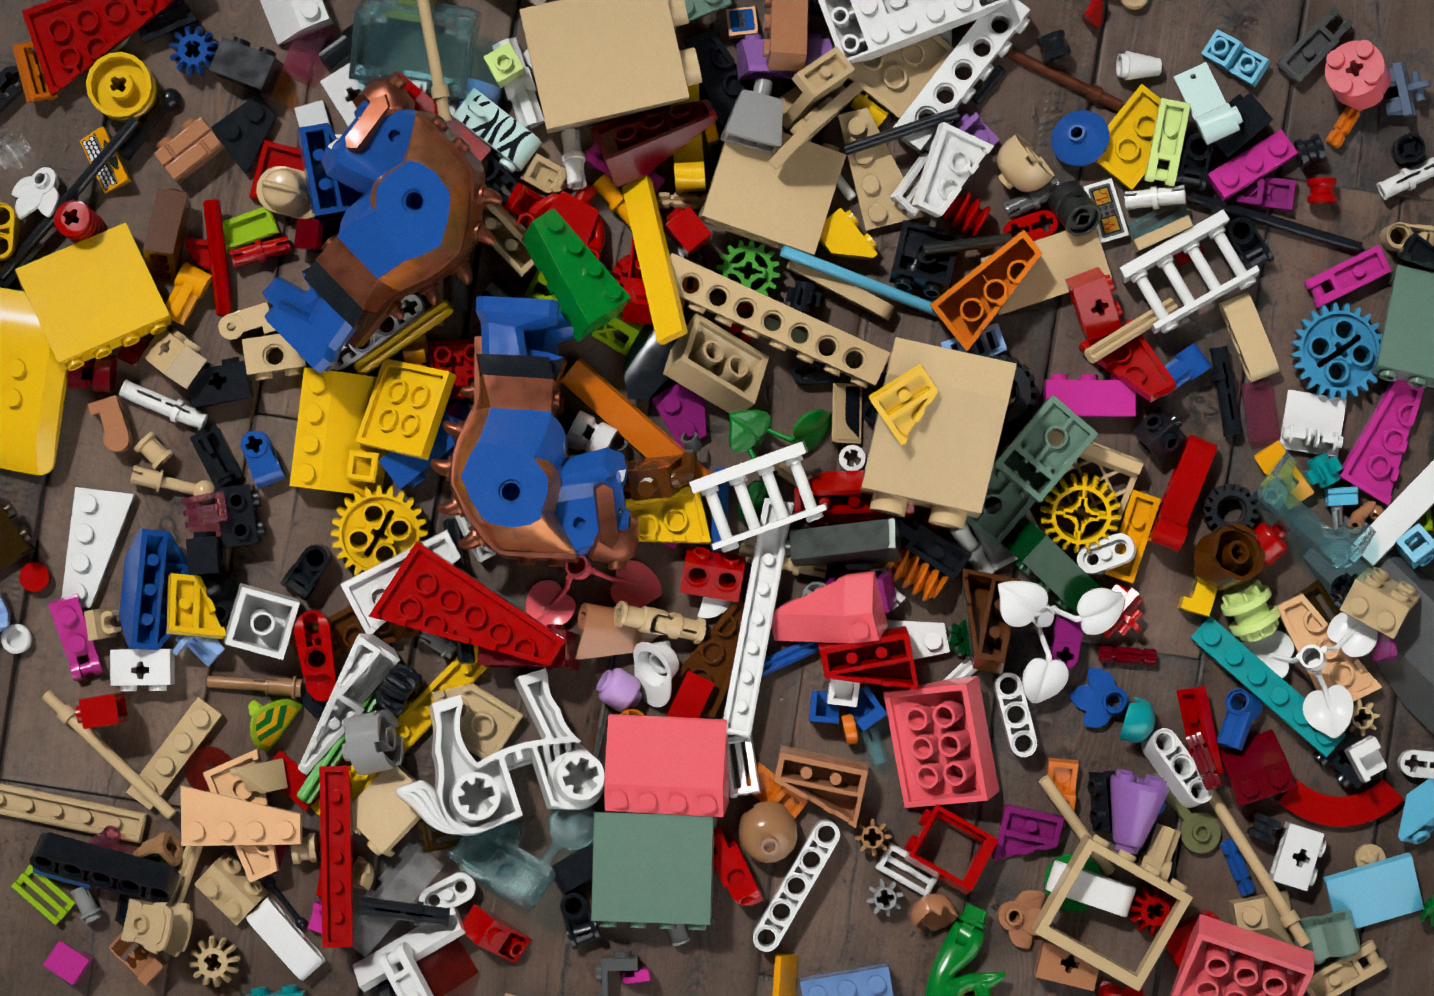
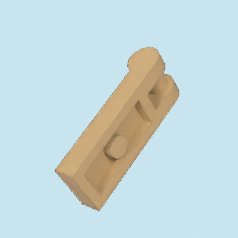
(1345, 973)

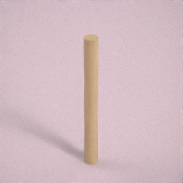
(1073, 820)

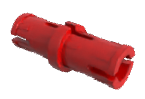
(260, 251)

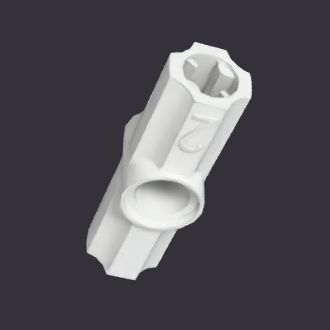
(522, 92)

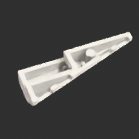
(361, 674)

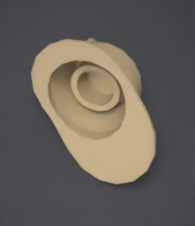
(284, 192)

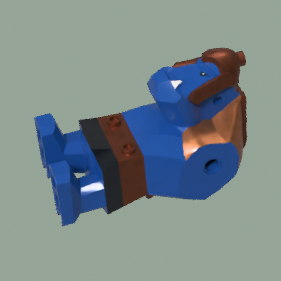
(397, 238)
(513, 455)

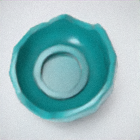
(1138, 721)

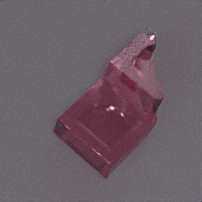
(303, 56)

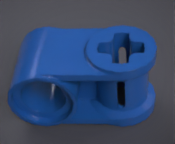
(265, 464)

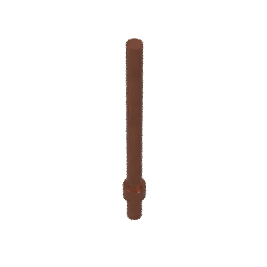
(1094, 93)

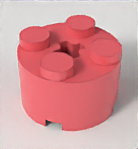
(1354, 59)

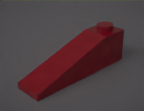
(642, 143)

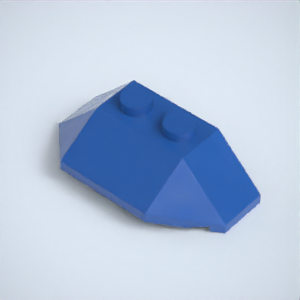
(145, 587)

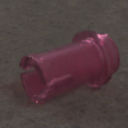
(107, 837)

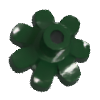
(958, 639)

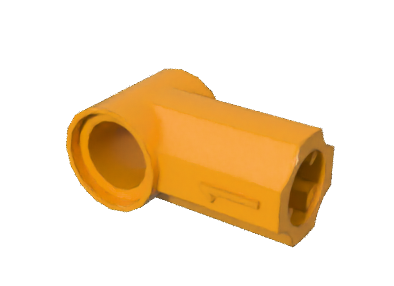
(190, 286)

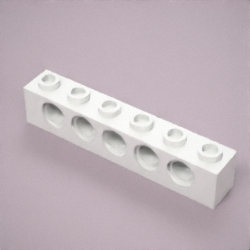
(1016, 17)

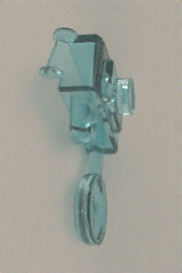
(513, 871)

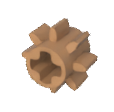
(879, 843)

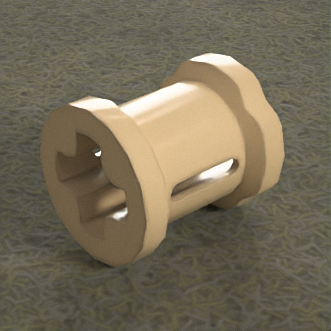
(153, 450)

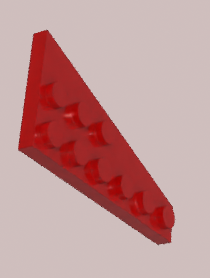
(78, 32)
(450, 603)

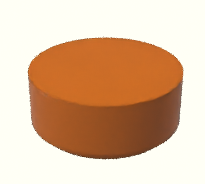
(849, 729)

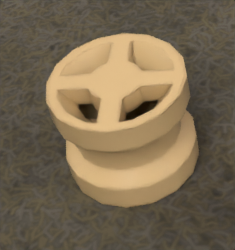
(305, 851)

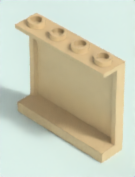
(773, 204)

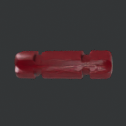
(1127, 655)
(1203, 761)

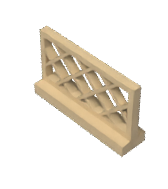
(1104, 457)

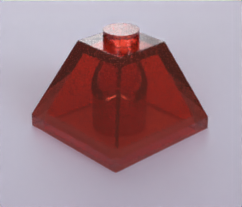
(447, 968)

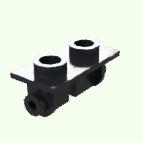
(215, 456)
(1100, 796)

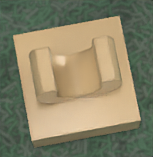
(101, 623)

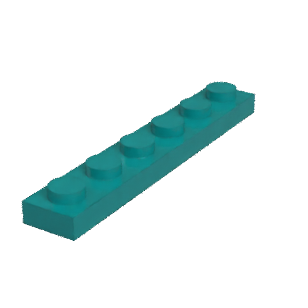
(1261, 682)

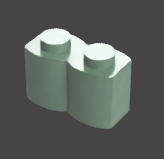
(1331, 935)

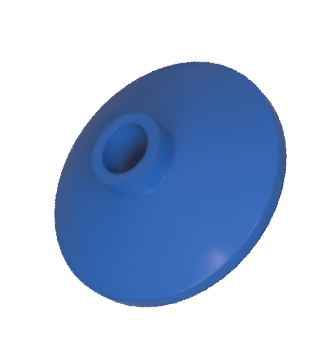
(1088, 146)

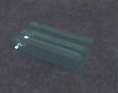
(1132, 225)

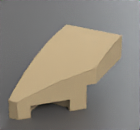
(544, 174)
(262, 776)

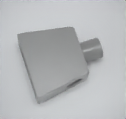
(756, 119)

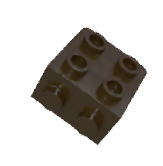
(14, 538)

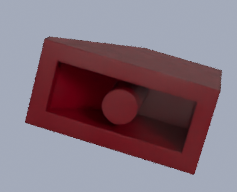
(313, 233)

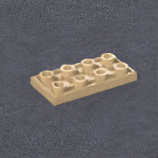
(1061, 259)

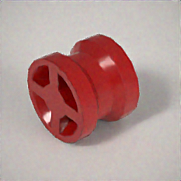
(1321, 190)

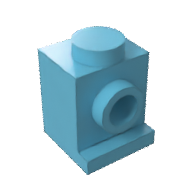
(1416, 547)

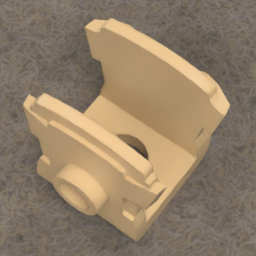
(158, 926)

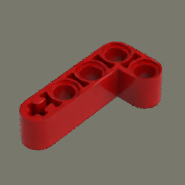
(1182, 493)

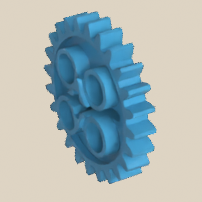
(1324, 330)

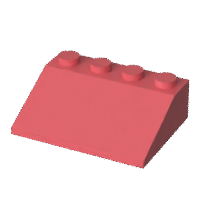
(942, 743)
(666, 765)
(1240, 963)

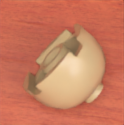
(1022, 166)

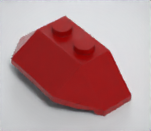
(843, 499)

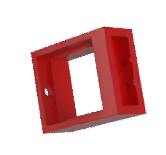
(986, 846)

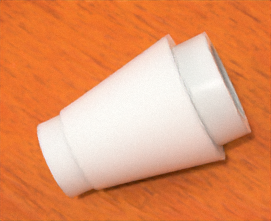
(1137, 66)

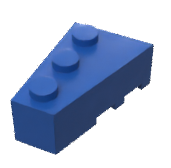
(325, 194)
(410, 470)

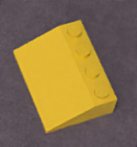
(327, 429)

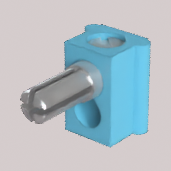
(1337, 499)

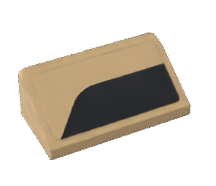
(846, 413)

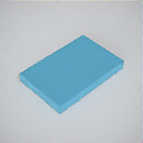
(1376, 890)

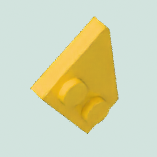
(904, 400)
(190, 609)

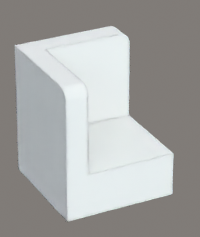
(1366, 758)

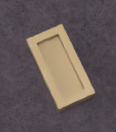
(1161, 234)

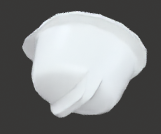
(655, 667)

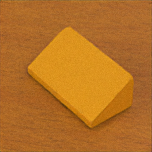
(785, 974)

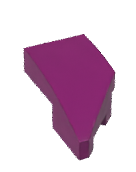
(1271, 193)

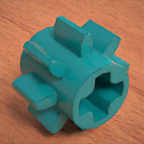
(1323, 470)

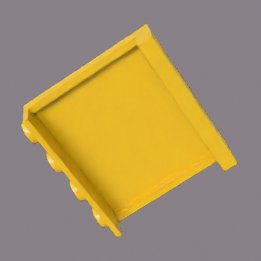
(94, 297)

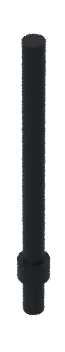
(1216, 204)

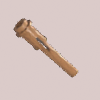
(271, 686)

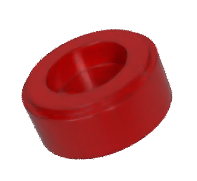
(34, 577)

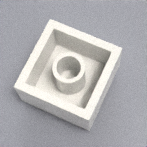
(261, 621)

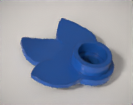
(1094, 698)

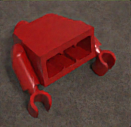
(577, 214)

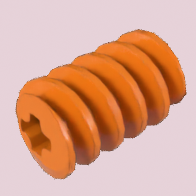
(917, 575)

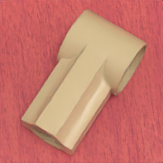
(1160, 849)

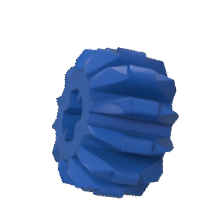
(183, 54)

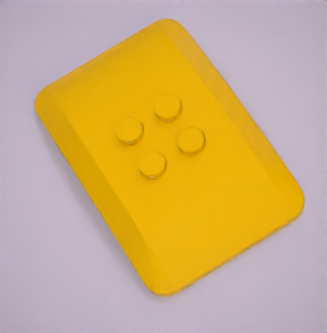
(29, 389)

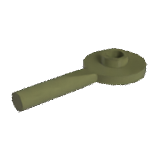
(1198, 830)

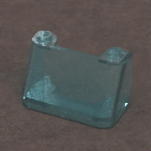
(391, 39)
(1330, 548)

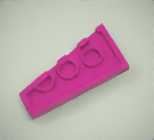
(1379, 448)

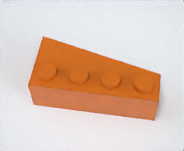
(982, 293)

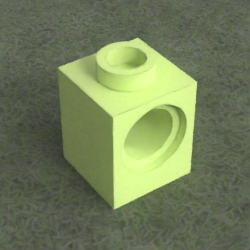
(504, 65)

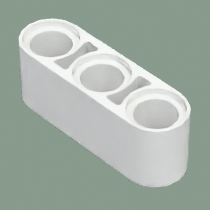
(1025, 725)
(1163, 762)
(1096, 890)
(285, 938)

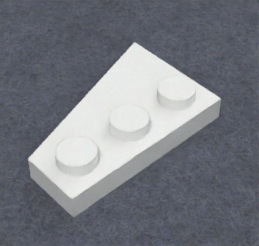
(948, 165)

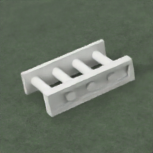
(1188, 243)
(737, 476)

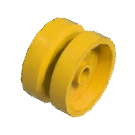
(110, 73)

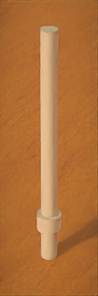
(440, 89)
(67, 715)
(1289, 917)

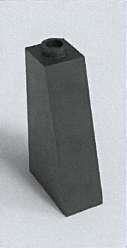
(845, 544)

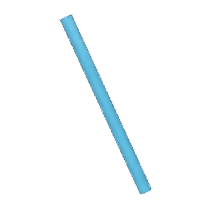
(857, 279)

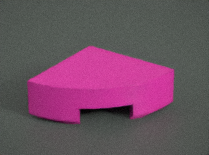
(641, 975)

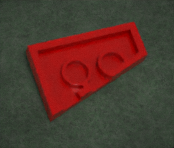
(1136, 367)

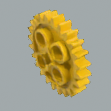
(355, 520)

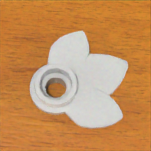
(37, 192)

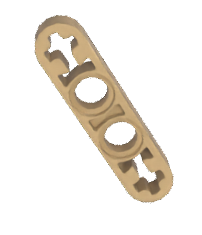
(844, 290)

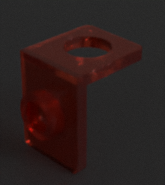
(133, 353)

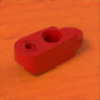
(318, 679)
(734, 870)

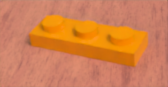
(1136, 524)

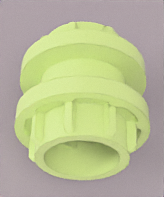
(1251, 613)

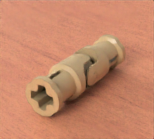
(658, 622)

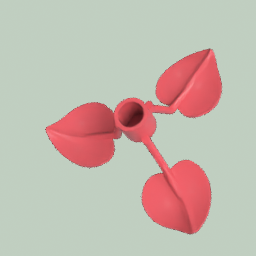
(552, 605)

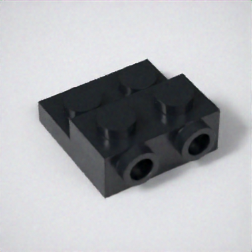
(918, 271)

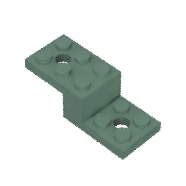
(1031, 467)

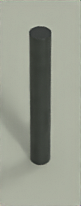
(966, 244)

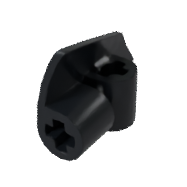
(646, 365)

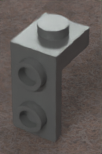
(621, 961)

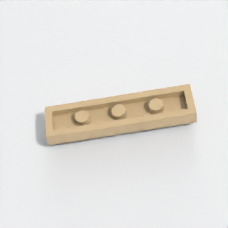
(177, 749)

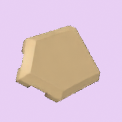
(484, 719)

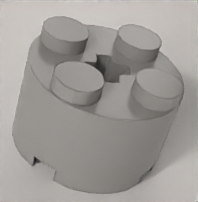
(372, 742)

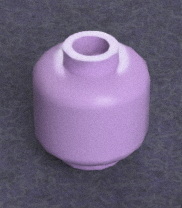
(619, 689)

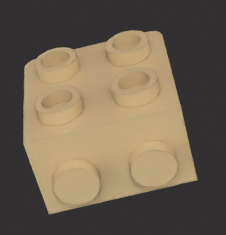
(1380, 601)

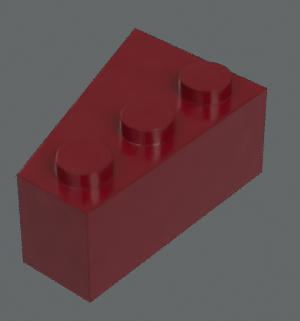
(564, 659)

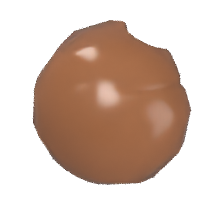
(933, 911)

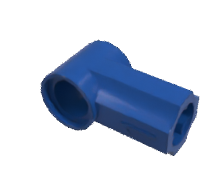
(1187, 365)
(1238, 720)

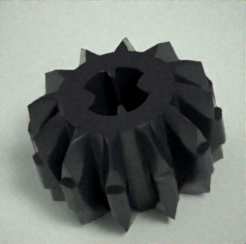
(399, 689)

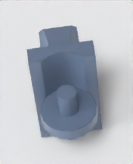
(1404, 103)

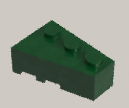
(1049, 564)

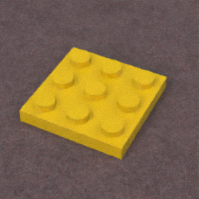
(406, 408)

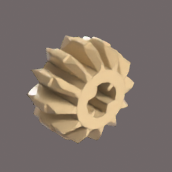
(205, 964)

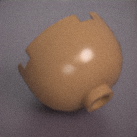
(768, 832)

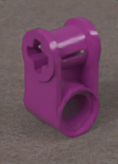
(1066, 635)

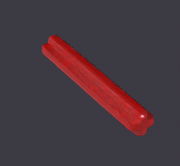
(217, 257)

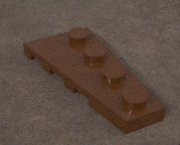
(346, 629)
(714, 658)

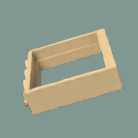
(1125, 860)

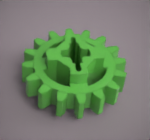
(749, 259)

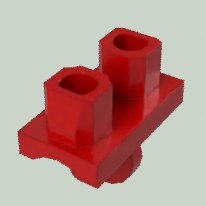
(1131, 602)

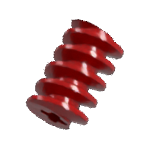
(967, 213)
(77, 221)

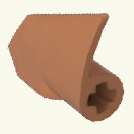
(602, 637)

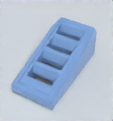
(997, 337)

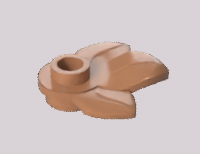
(1027, 908)

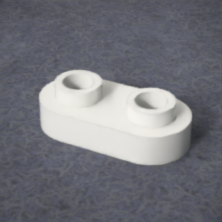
(1107, 554)
(447, 891)

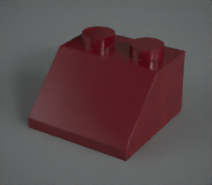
(1257, 769)

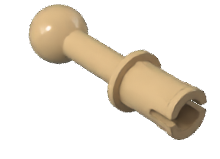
(155, 480)

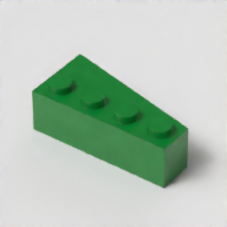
(574, 275)

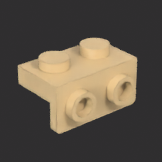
(230, 889)

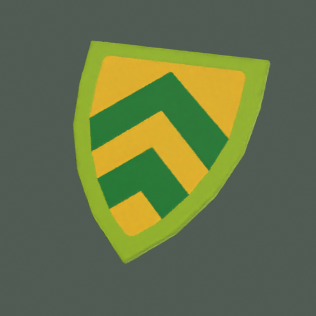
(270, 721)

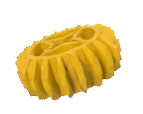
(1093, 513)

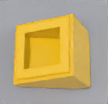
(363, 466)

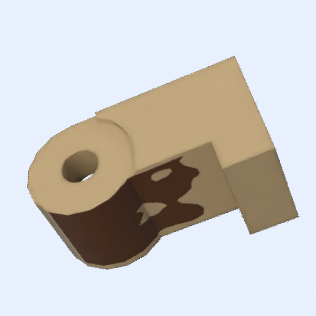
(239, 323)

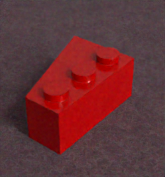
(875, 662)

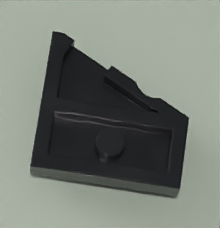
(245, 130)

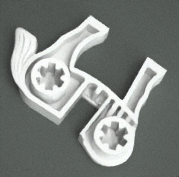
(480, 794)

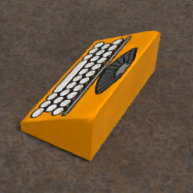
(114, 173)

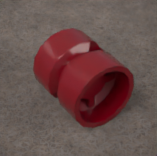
(101, 378)

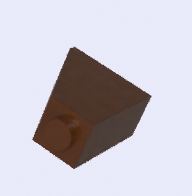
(166, 234)

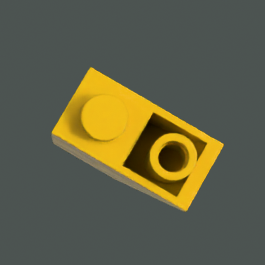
(843, 238)

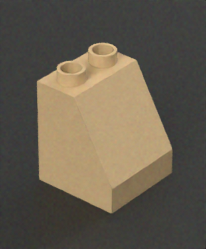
(607, 58)
(952, 445)

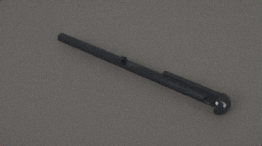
(31, 245)

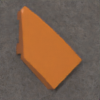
(1064, 775)

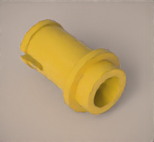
(876, 112)

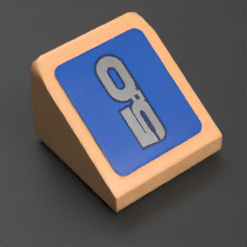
(741, 22)

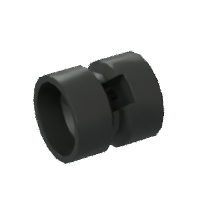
(1074, 208)

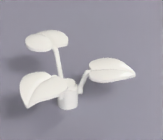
(1028, 602)
(1329, 708)

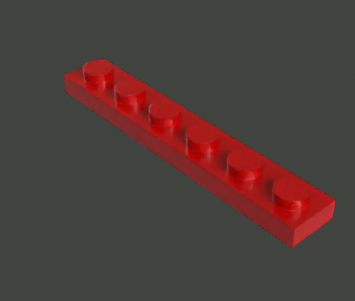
(336, 856)

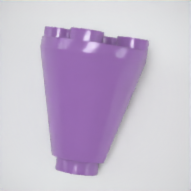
(1135, 807)

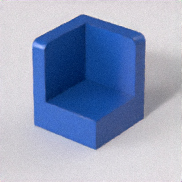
(867, 710)
(821, 711)

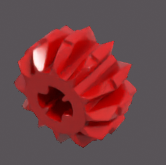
(1144, 902)

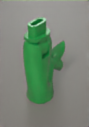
(957, 951)

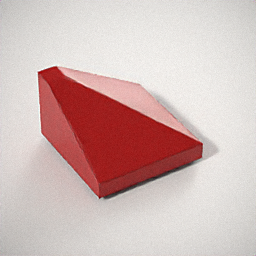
(1093, 13)

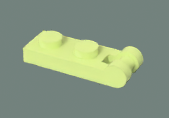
(1167, 140)

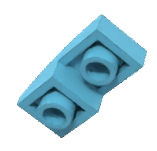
(1235, 58)

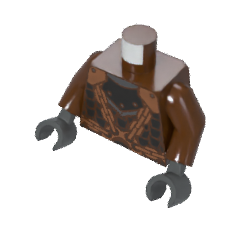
(660, 475)

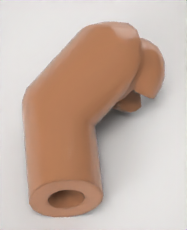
(1369, 510)

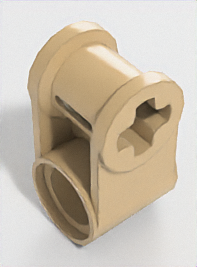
(1405, 229)

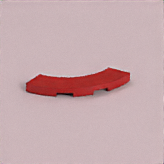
(1341, 810)

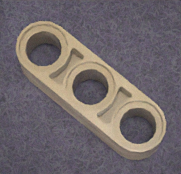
(1249, 337)

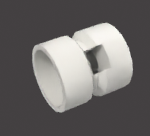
(601, 434)

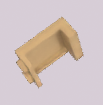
(815, 85)
(382, 814)

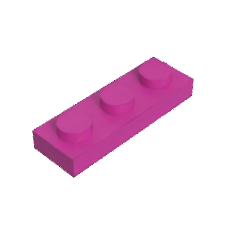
(1252, 165)

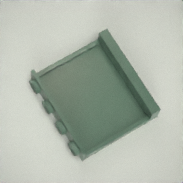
(1408, 329)
(653, 870)

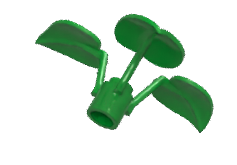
(749, 430)

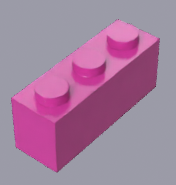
(1092, 396)

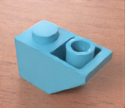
(1418, 814)

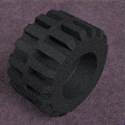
(1025, 394)

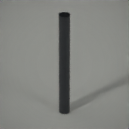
(901, 131)

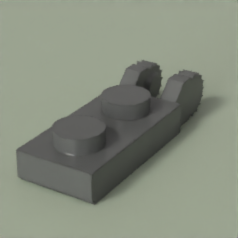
(1312, 47)

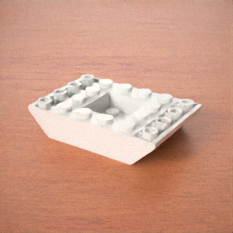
(882, 26)

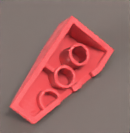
(834, 613)

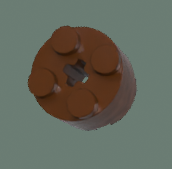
(1228, 556)

